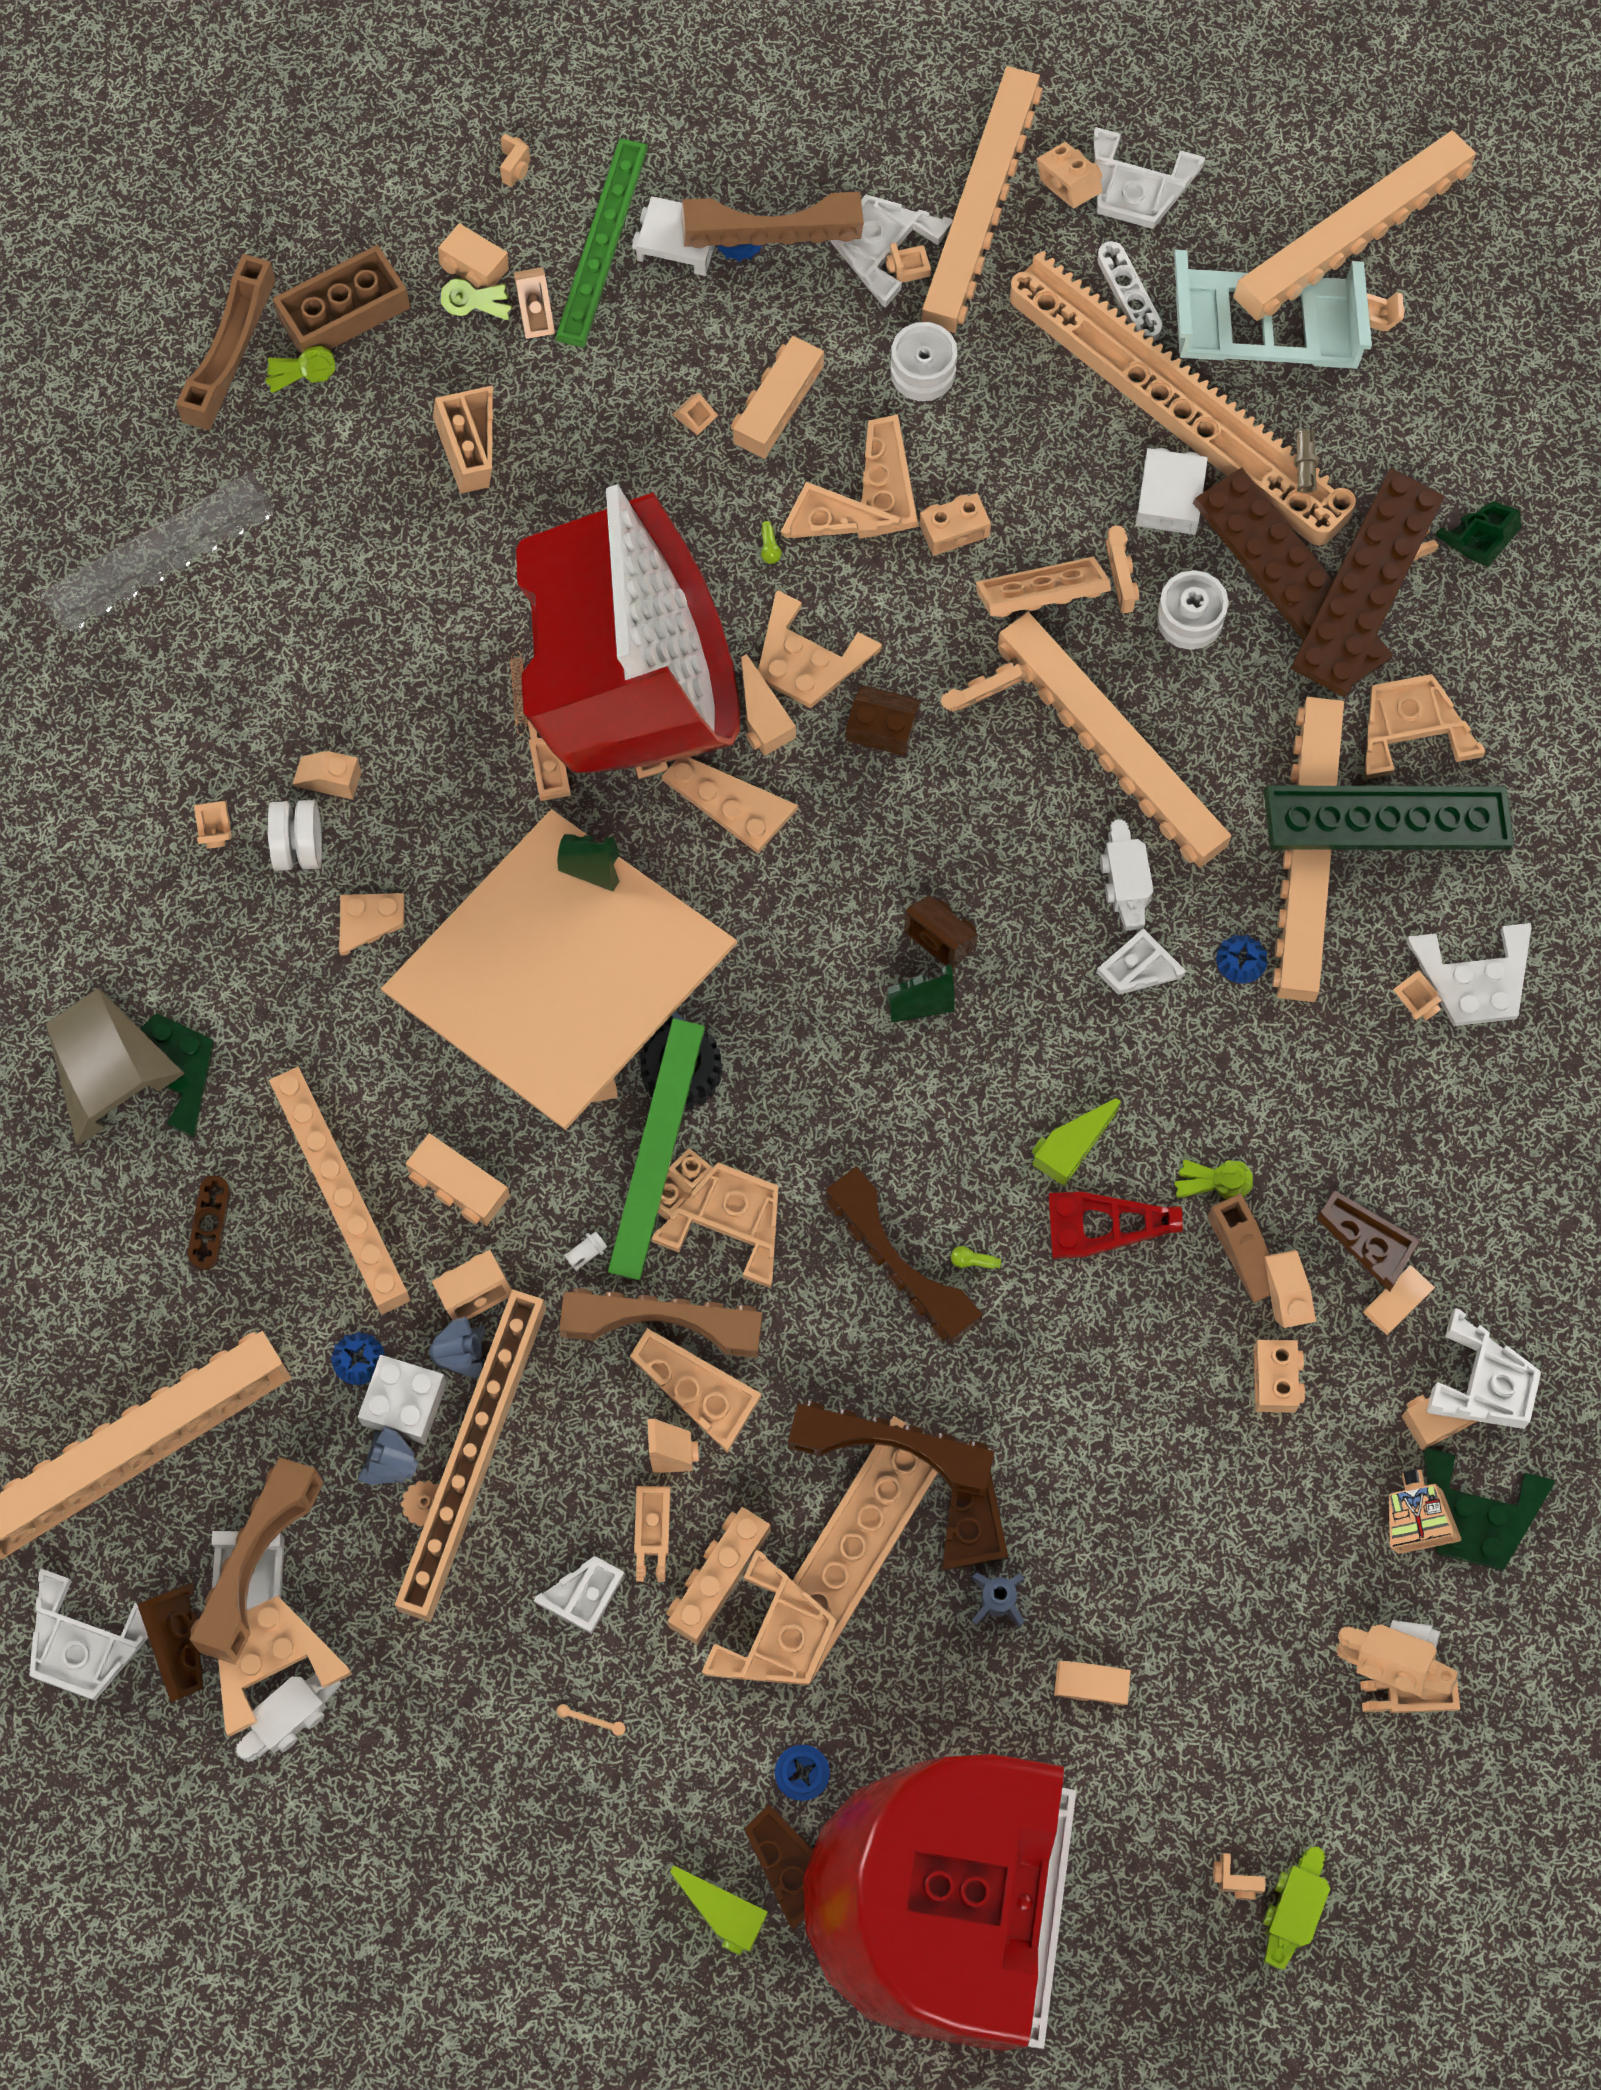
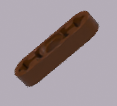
(196, 1245)

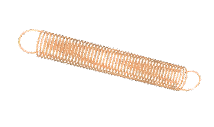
(513, 687)

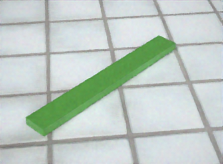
(601, 243)
(656, 1149)

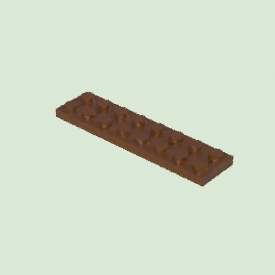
(1274, 556)
(1367, 582)

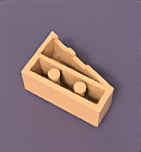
(466, 435)

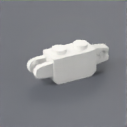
(1128, 875)
(284, 1715)

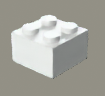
(402, 1399)

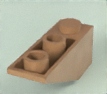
(1242, 1243)

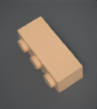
(457, 1180)

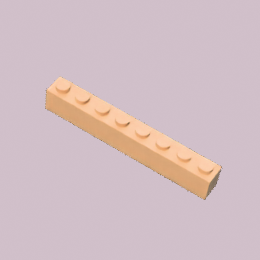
(340, 1191)

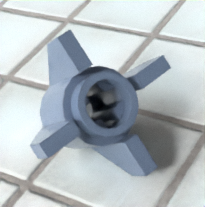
(459, 1348)
(388, 1459)
(994, 1606)

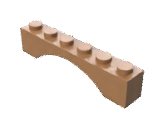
(711, 223)
(210, 382)
(591, 1316)
(285, 1498)

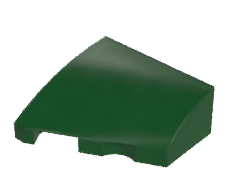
(1491, 526)
(589, 860)
(922, 997)

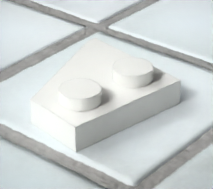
(1139, 965)
(583, 1594)

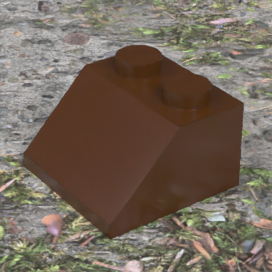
(882, 720)
(940, 931)

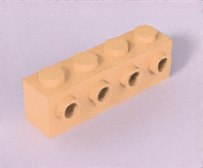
(777, 397)
(719, 1575)

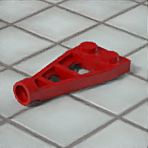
(1067, 1225)

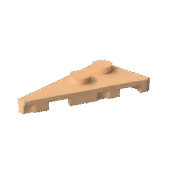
(828, 513)

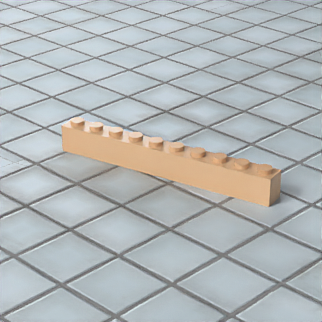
(981, 199)
(1354, 226)
(1114, 741)
(1308, 870)
(470, 1456)

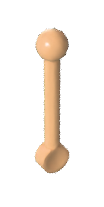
(617, 1728)

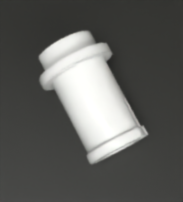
(585, 1251)

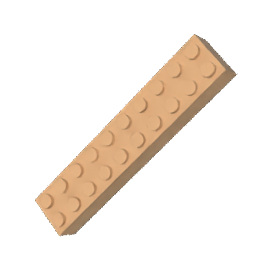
(138, 1440)

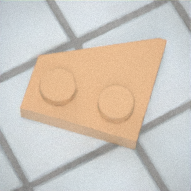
(369, 917)

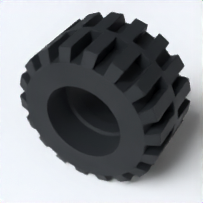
(703, 1080)

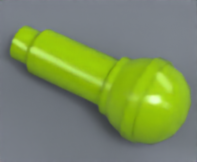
(771, 551)
(964, 1257)

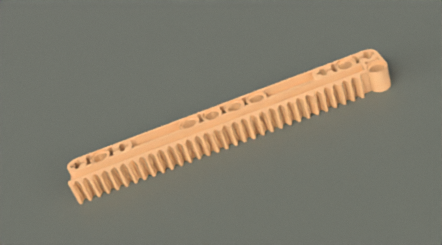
(1124, 355)

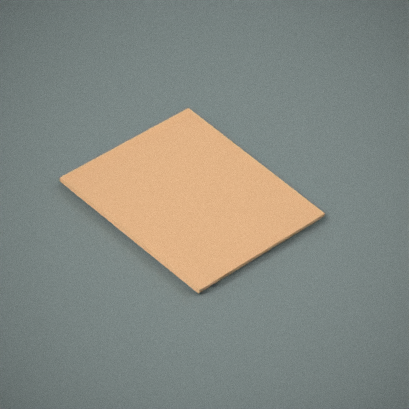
(557, 975)

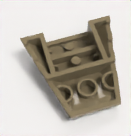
(103, 1061)

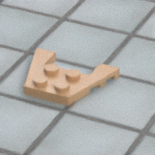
(801, 666)
(1413, 711)
(733, 1206)
(789, 1638)
(274, 1644)

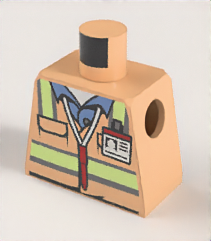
(1420, 1516)

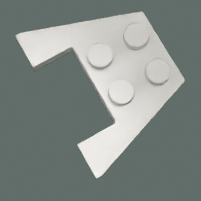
(1138, 192)
(886, 224)
(1477, 989)
(1500, 1383)
(76, 1653)

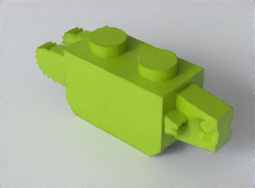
(1297, 1909)

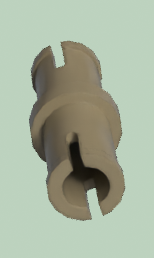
(1306, 461)

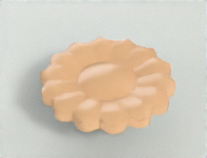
(419, 1501)

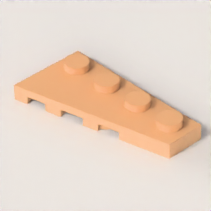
(887, 474)
(733, 803)
(703, 1391)

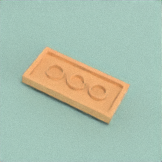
(1043, 586)

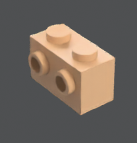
(1070, 174)
(473, 258)
(954, 523)
(473, 1286)
(1277, 1376)

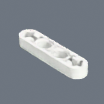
(1134, 290)

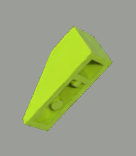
(1069, 1144)
(726, 1914)

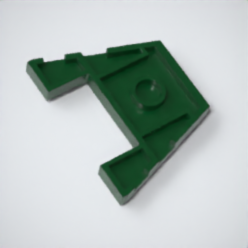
(193, 1056)
(1486, 1526)

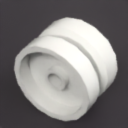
(923, 361)
(1192, 609)
(295, 835)

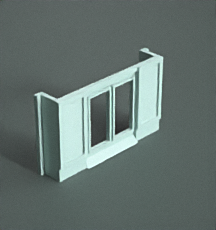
(1332, 314)

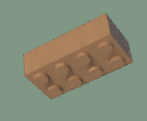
(342, 301)

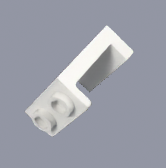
(663, 236)
(1169, 489)
(267, 1576)

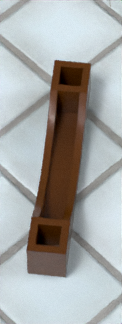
(944, 1306)
(823, 1431)

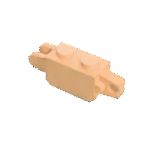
(1395, 1659)

